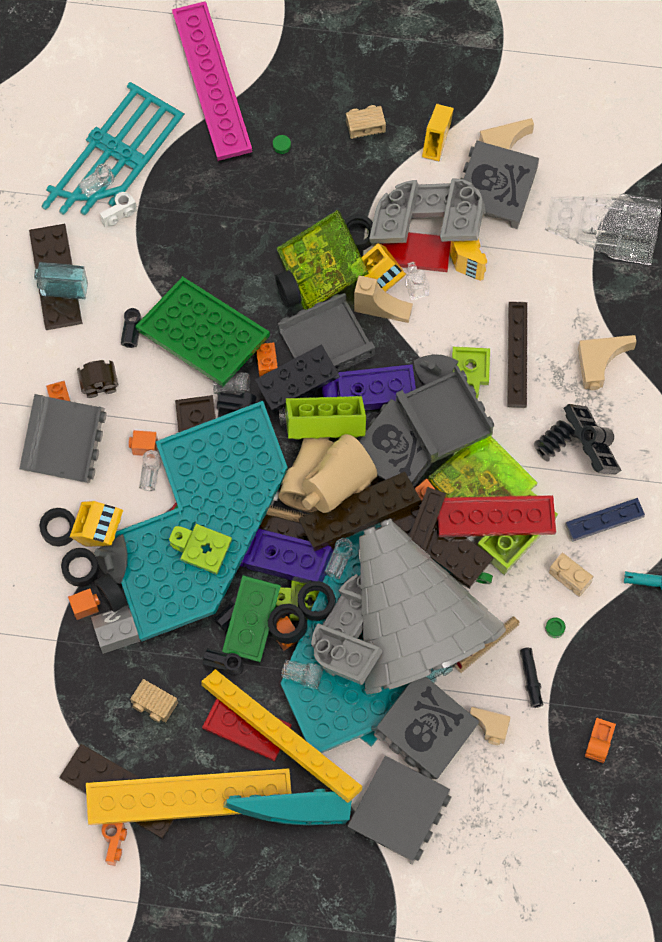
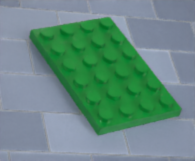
(202, 331)

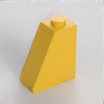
(437, 132)

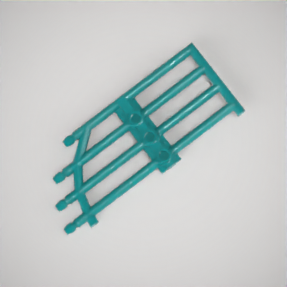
(116, 148)

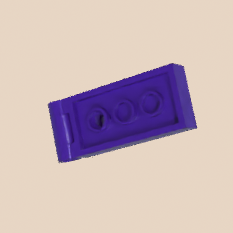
(376, 385)
(292, 559)

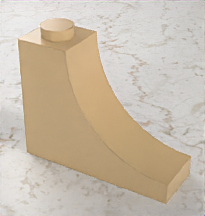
(507, 135)
(373, 300)
(596, 355)

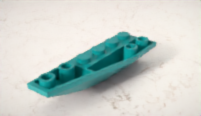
(297, 809)

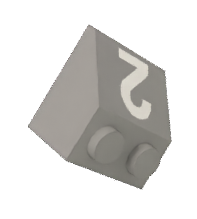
(115, 629)

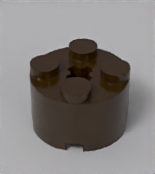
(97, 378)

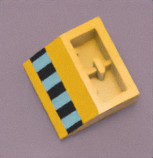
(468, 258)
(382, 267)
(96, 524)

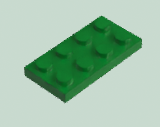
(250, 617)

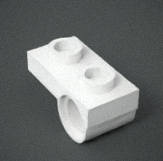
(117, 212)

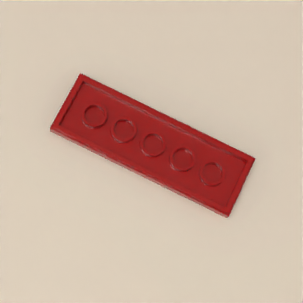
(497, 516)

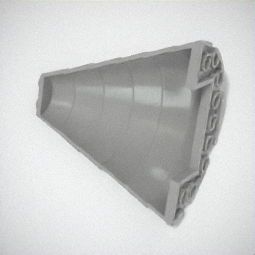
(415, 610)

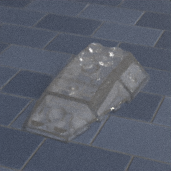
(609, 223)

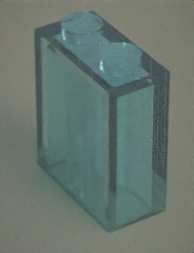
(61, 280)

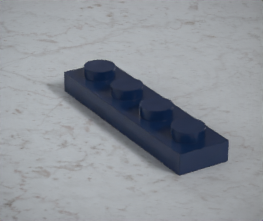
(605, 519)

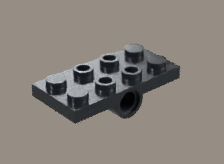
(297, 378)
(594, 439)

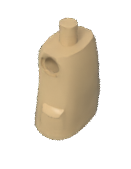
(310, 455)
(338, 475)

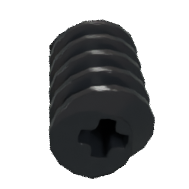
(554, 438)

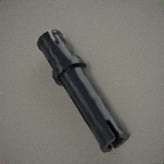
(533, 685)

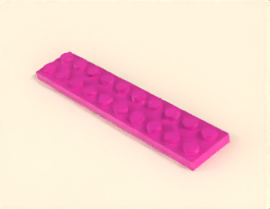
(212, 81)

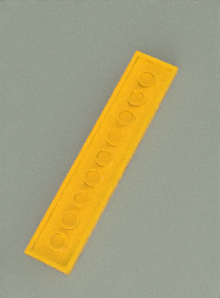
(178, 796)

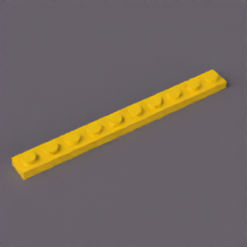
(282, 736)

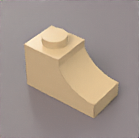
(493, 725)

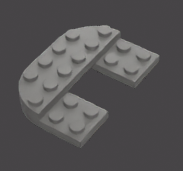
(455, 201)
(337, 640)

